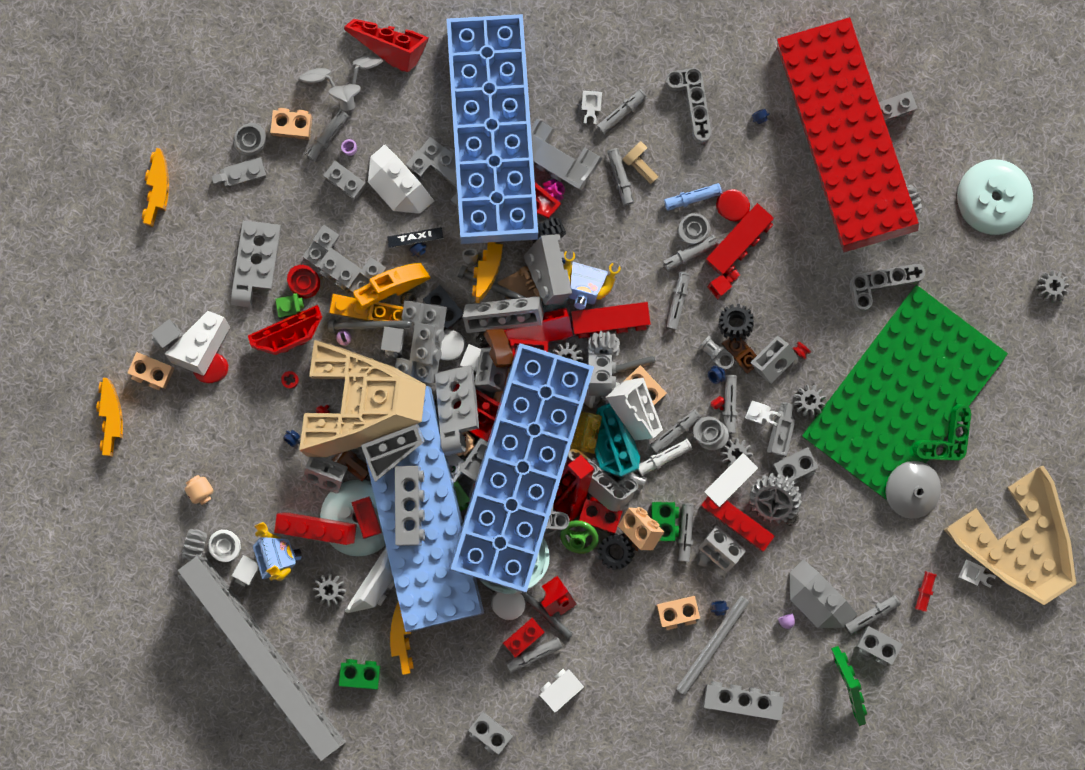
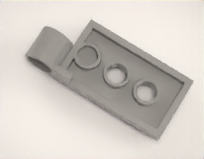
(250, 275)
(455, 421)

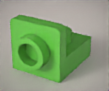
(289, 305)
(462, 497)

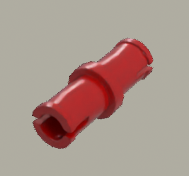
(925, 591)

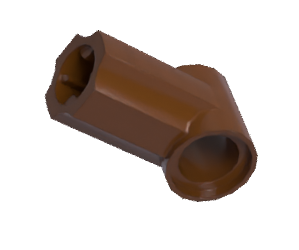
(354, 464)

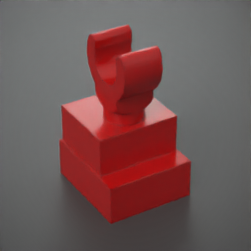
(722, 284)

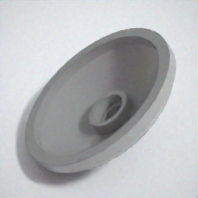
(903, 487)

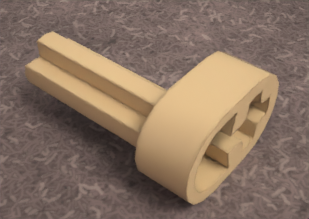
(633, 159)

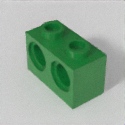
(669, 521)
(359, 680)

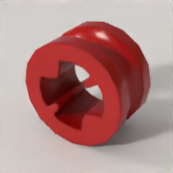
(801, 350)
(287, 374)

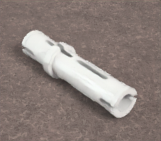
(658, 460)

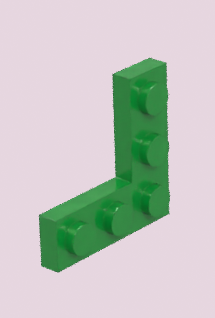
(853, 685)

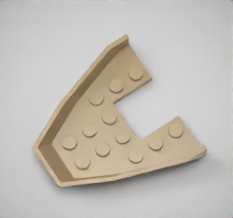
(374, 402)
(1033, 555)

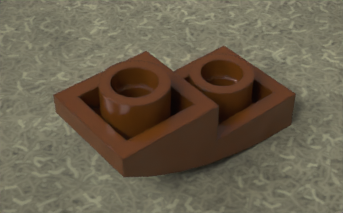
(500, 348)
(741, 353)

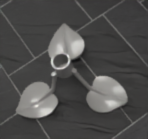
(346, 93)

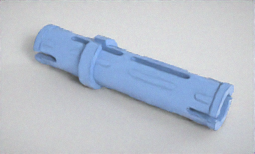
(693, 196)

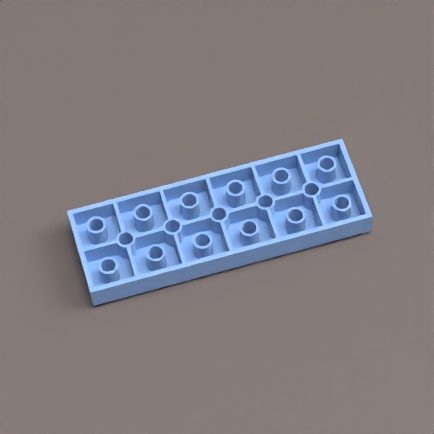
(492, 129)
(521, 468)
(421, 574)

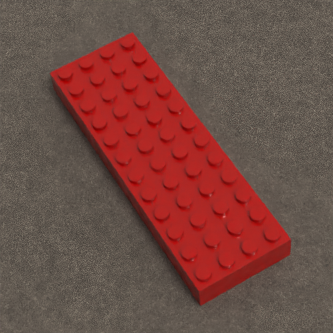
(847, 135)

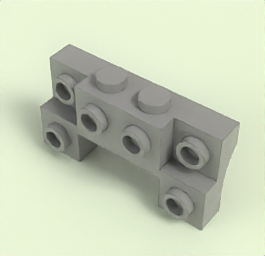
(439, 159)
(560, 164)
(336, 266)
(426, 340)

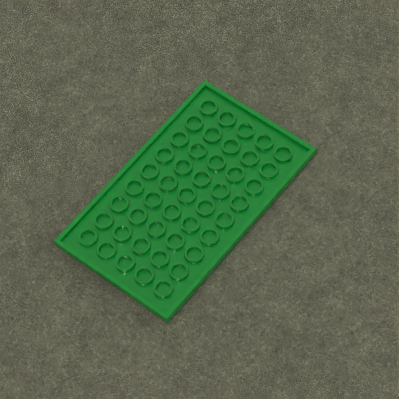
(904, 390)

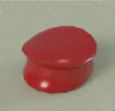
(733, 205)
(303, 281)
(216, 371)

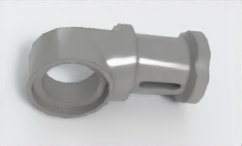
(716, 352)

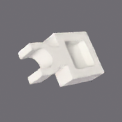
(591, 102)
(760, 413)
(974, 573)

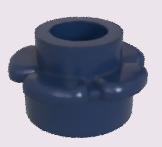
(760, 116)
(418, 249)
(716, 375)
(292, 438)
(719, 607)

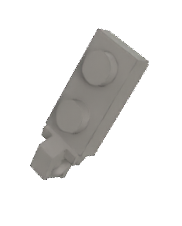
(240, 173)
(782, 433)

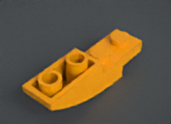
(157, 179)
(487, 270)
(390, 282)
(351, 308)
(109, 407)
(398, 642)

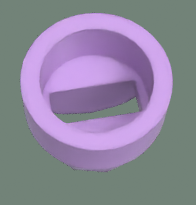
(347, 145)
(347, 335)
(787, 621)

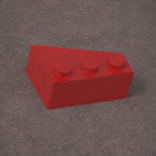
(573, 487)

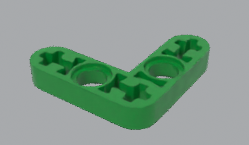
(950, 445)

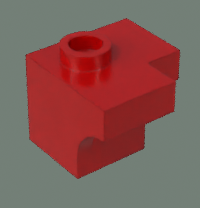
(557, 597)

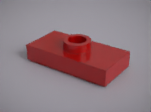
(366, 517)

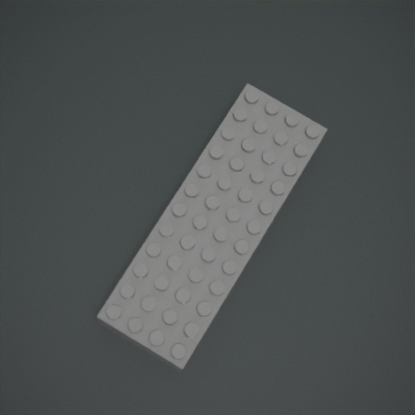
(261, 656)

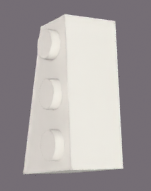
(199, 344)
(635, 409)

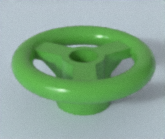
(578, 539)

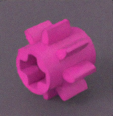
(554, 188)

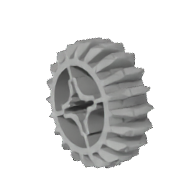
(764, 501)

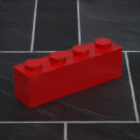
(739, 239)
(611, 318)
(554, 327)
(739, 523)
(315, 528)

